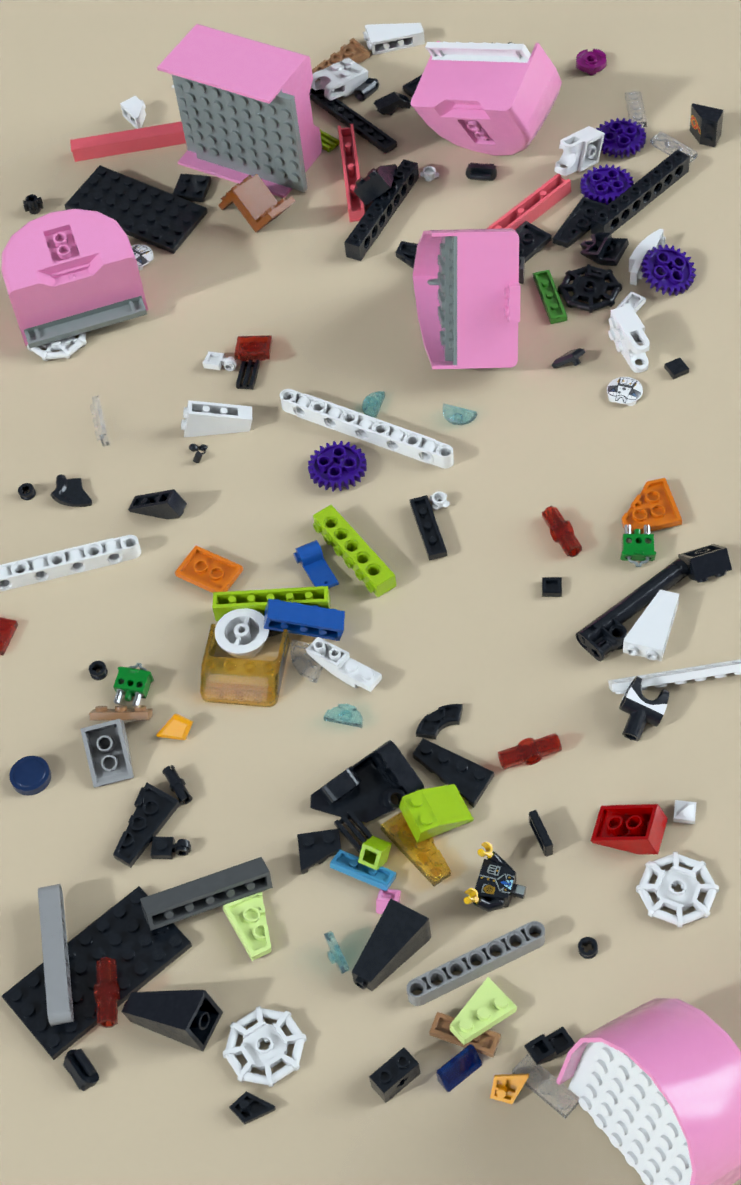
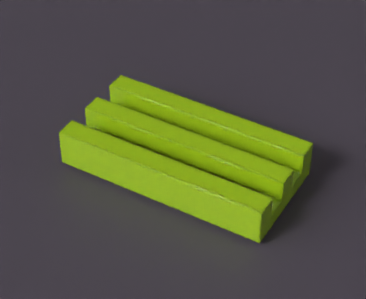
(330, 140)

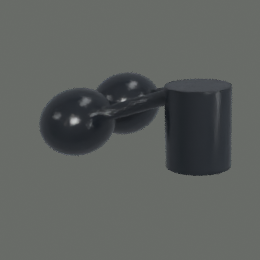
(194, 447)

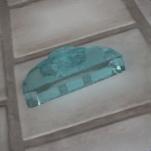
(372, 403)
(458, 415)
(344, 714)
(335, 954)

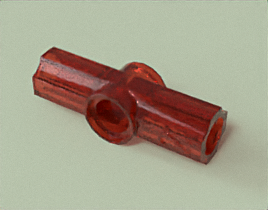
(561, 531)
(529, 751)
(107, 992)

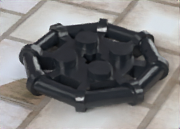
(580, 287)

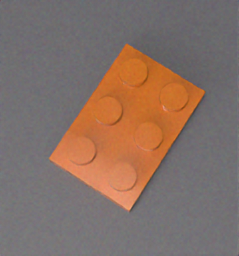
(208, 570)

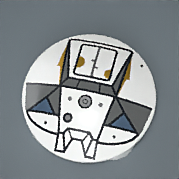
(142, 254)
(624, 390)

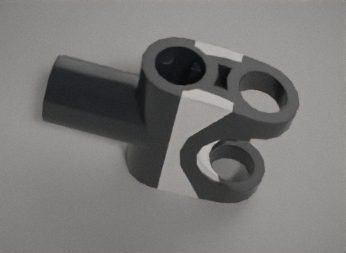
(641, 709)

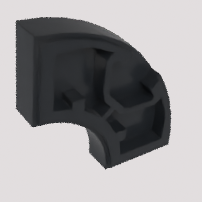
(438, 720)

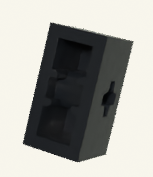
(394, 1075)

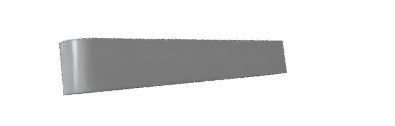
(55, 955)
(470, 972)

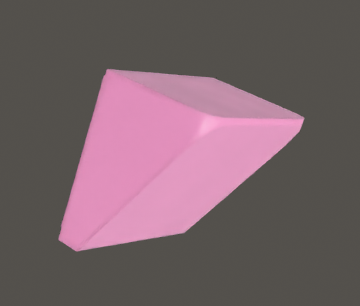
(384, 897)

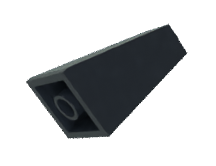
(391, 944)
(177, 1014)

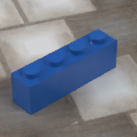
(304, 619)

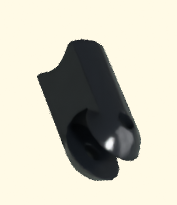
(366, 89)

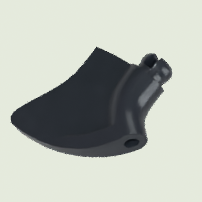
(70, 492)

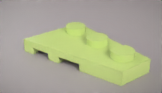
(250, 924)
(482, 1012)

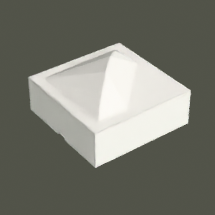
(684, 812)

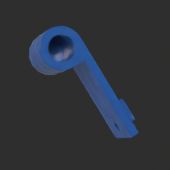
(314, 564)

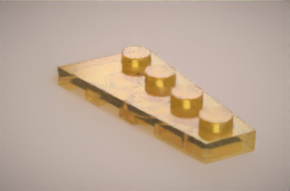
(422, 854)

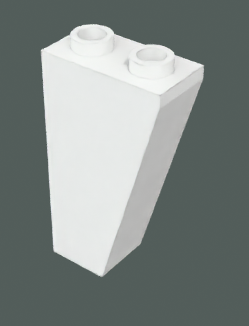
(393, 37)
(215, 419)
(652, 629)

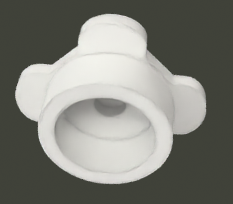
(429, 173)
(439, 500)

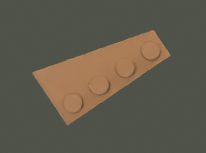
(353, 50)

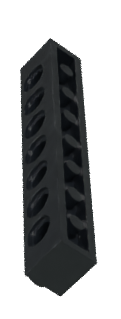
(641, 193)
(381, 211)

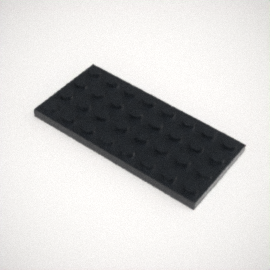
(139, 208)
(117, 934)

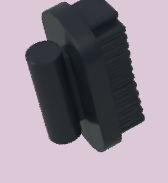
(479, 171)
(80, 1069)

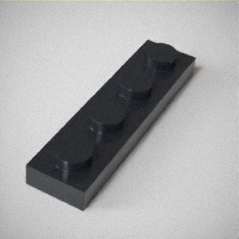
(428, 527)

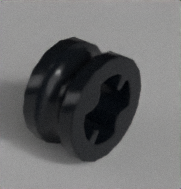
(25, 487)
(103, 670)
(584, 942)

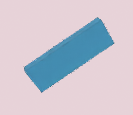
(348, 864)

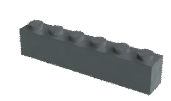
(206, 893)

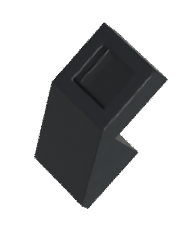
(388, 103)

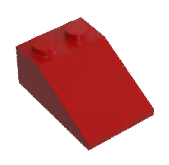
(630, 828)

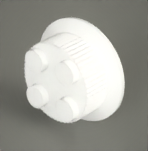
(241, 633)

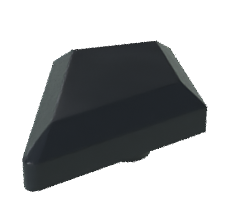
(571, 356)
(250, 1107)

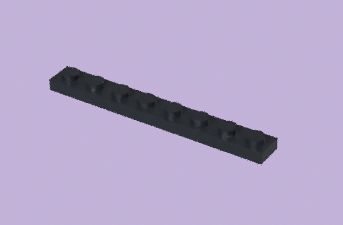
(348, 116)

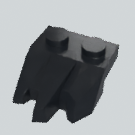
(604, 248)

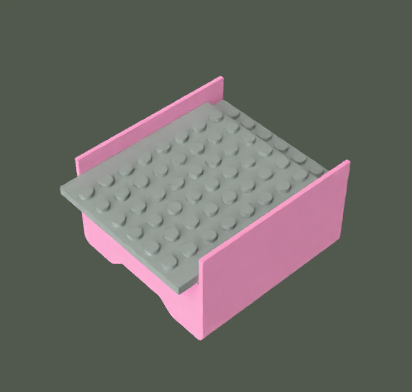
(244, 109)

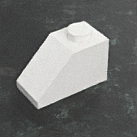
(134, 111)

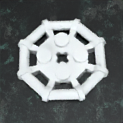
(66, 347)
(679, 900)
(263, 1058)

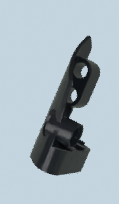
(368, 785)

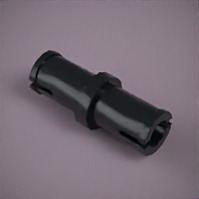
(177, 785)

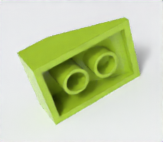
(434, 811)

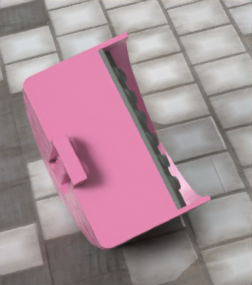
(468, 297)

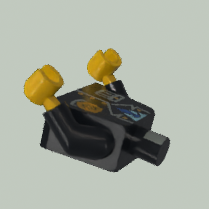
(495, 883)

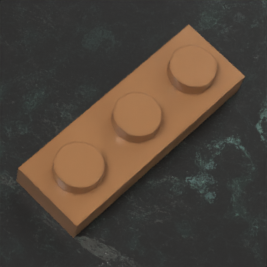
(121, 712)
(484, 1043)

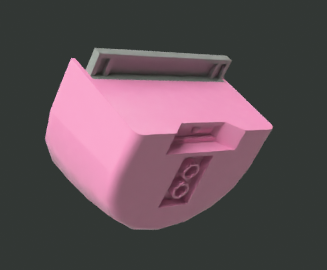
(71, 276)

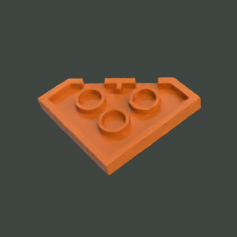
(653, 507)

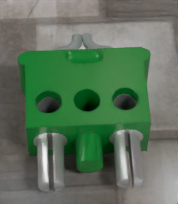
(638, 546)
(132, 683)

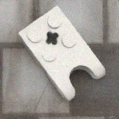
(340, 79)
(579, 151)
(629, 337)

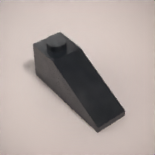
(161, 504)

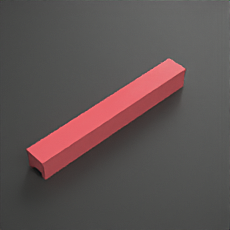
(127, 141)
(351, 172)
(535, 204)

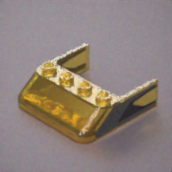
(242, 680)

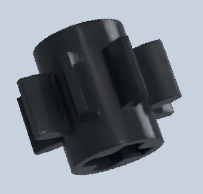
(33, 204)

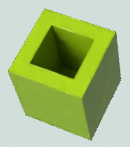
(374, 852)

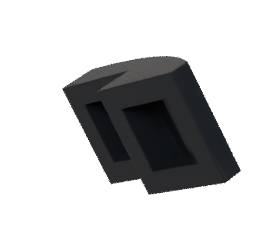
(549, 1047)

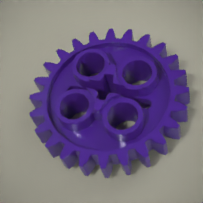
(622, 137)
(605, 183)
(668, 270)
(337, 466)

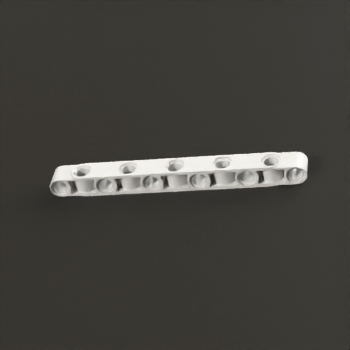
(367, 428)
(68, 562)

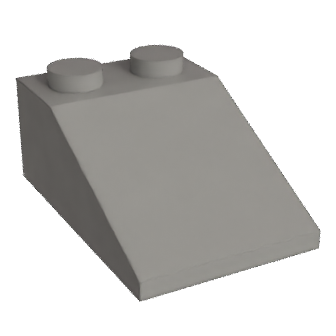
(107, 752)

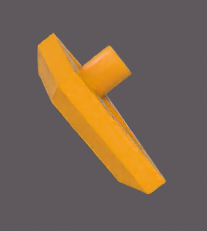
(176, 728)
(507, 1087)

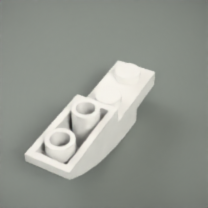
(635, 260)
(342, 666)

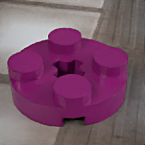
(591, 61)

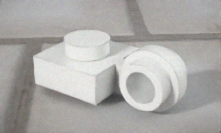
(215, 361)

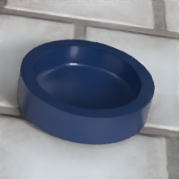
(30, 775)

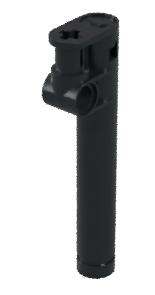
(607, 631)

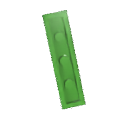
(550, 297)

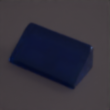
(459, 1068)

